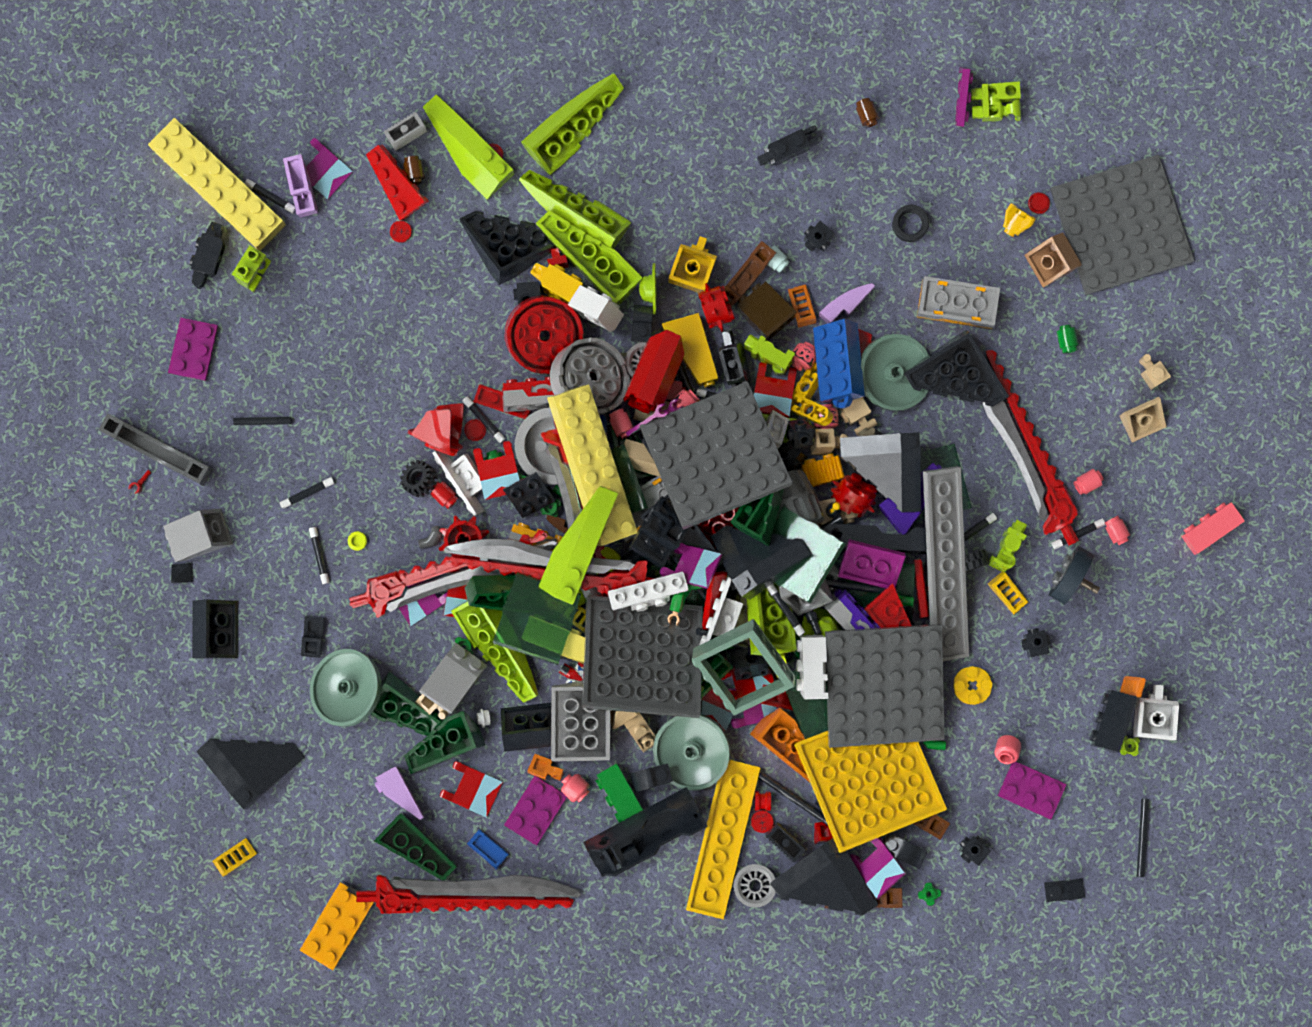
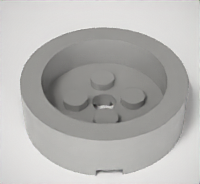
(575, 362)
(531, 448)

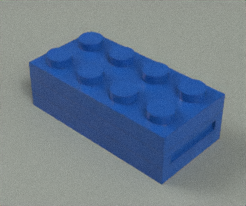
(839, 363)

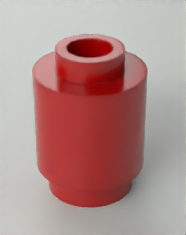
(444, 495)

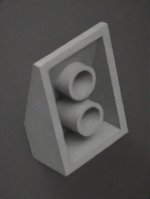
(453, 678)

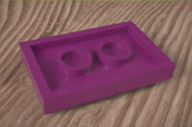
(193, 349)
(871, 564)
(1031, 790)
(535, 810)

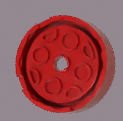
(528, 321)

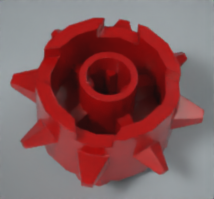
(714, 306)
(854, 495)
(461, 528)

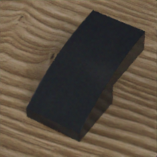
(312, 636)

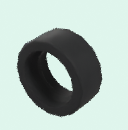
(910, 209)

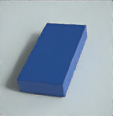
(487, 849)

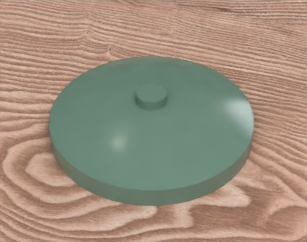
(884, 369)
(345, 687)
(694, 750)

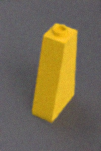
(696, 348)

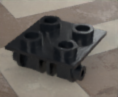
(529, 494)

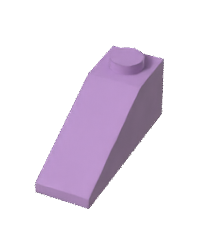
(396, 788)

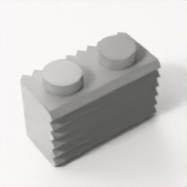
(405, 131)

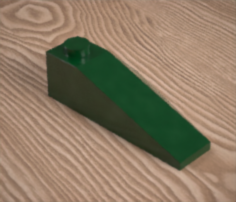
(399, 706)
(452, 738)

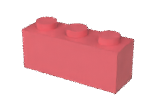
(1212, 527)

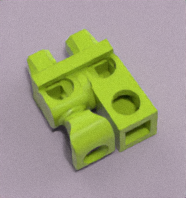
(991, 101)
(248, 266)
(768, 354)
(1009, 545)

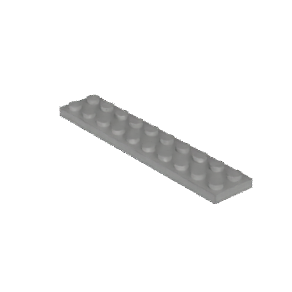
(946, 559)

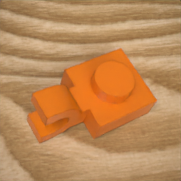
(541, 767)

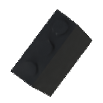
(214, 629)
(1112, 721)
(526, 727)

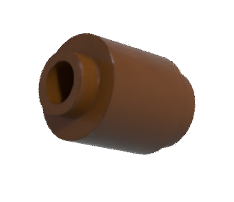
(867, 112)
(414, 169)

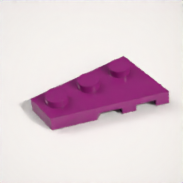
(964, 96)

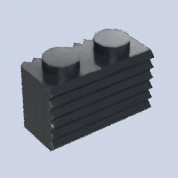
(785, 842)

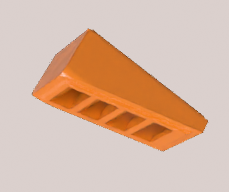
(804, 321)
(1133, 686)

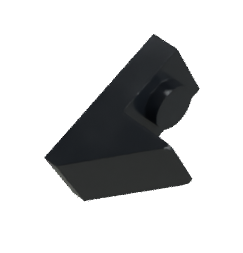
(1064, 890)

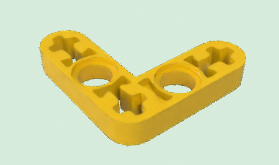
(804, 399)

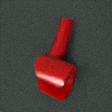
(139, 483)

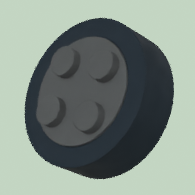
(1072, 575)

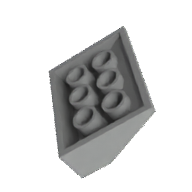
(575, 730)

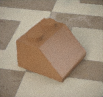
(1053, 259)

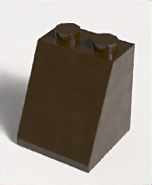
(765, 310)

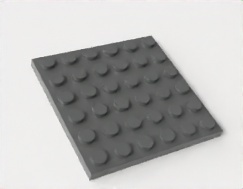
(1122, 224)
(715, 455)
(641, 659)
(884, 685)

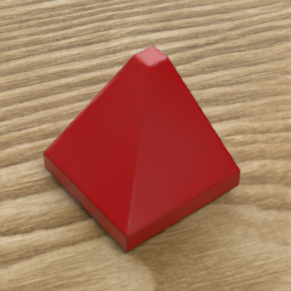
(821, 833)

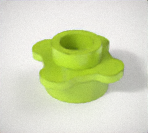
(1134, 746)

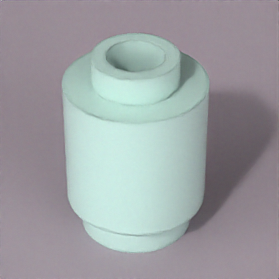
(779, 261)

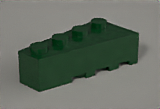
(489, 591)
(412, 844)

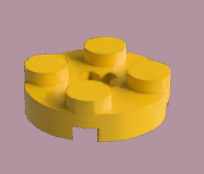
(961, 685)

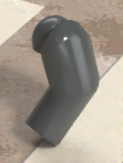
(433, 539)

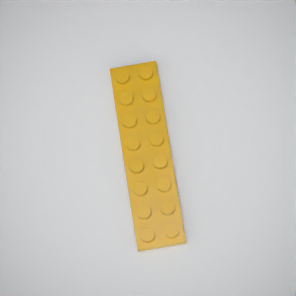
(723, 840)

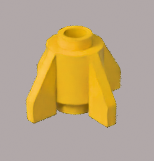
(1017, 220)

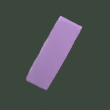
(300, 186)
(845, 303)

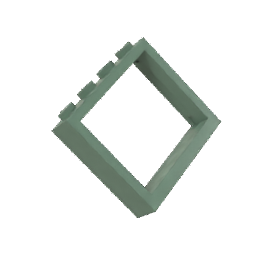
(754, 632)

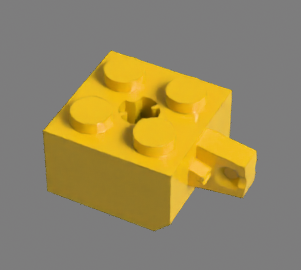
(688, 257)
(556, 281)

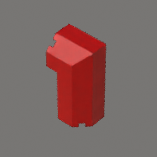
(655, 371)

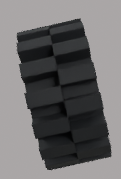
(426, 482)
(976, 560)

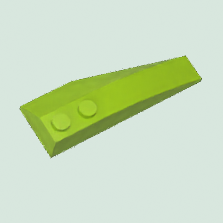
(562, 132)
(468, 150)
(590, 217)
(595, 260)
(576, 548)
(772, 622)
(480, 629)

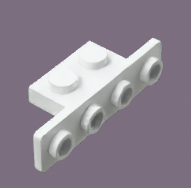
(464, 477)
(648, 593)
(725, 614)

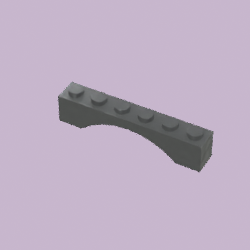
(155, 449)

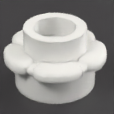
(483, 718)

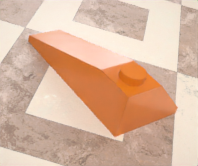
(779, 734)

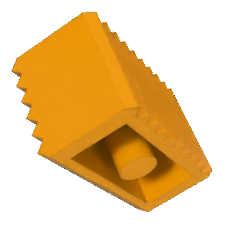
(823, 470)

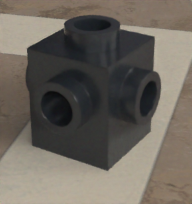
(821, 231)
(801, 433)
(792, 457)
(1032, 649)
(980, 853)

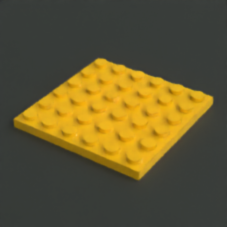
(869, 787)

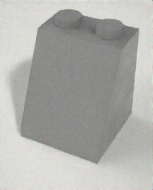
(197, 534)
(801, 606)

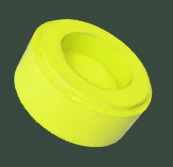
(357, 541)

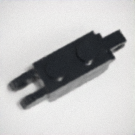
(789, 147)
(208, 255)
(734, 360)

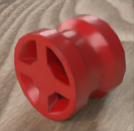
(762, 800)

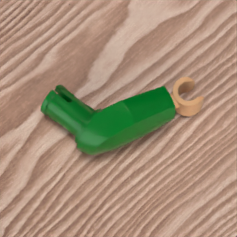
(678, 601)

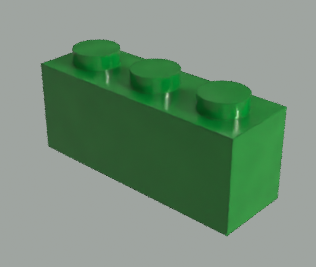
(618, 792)

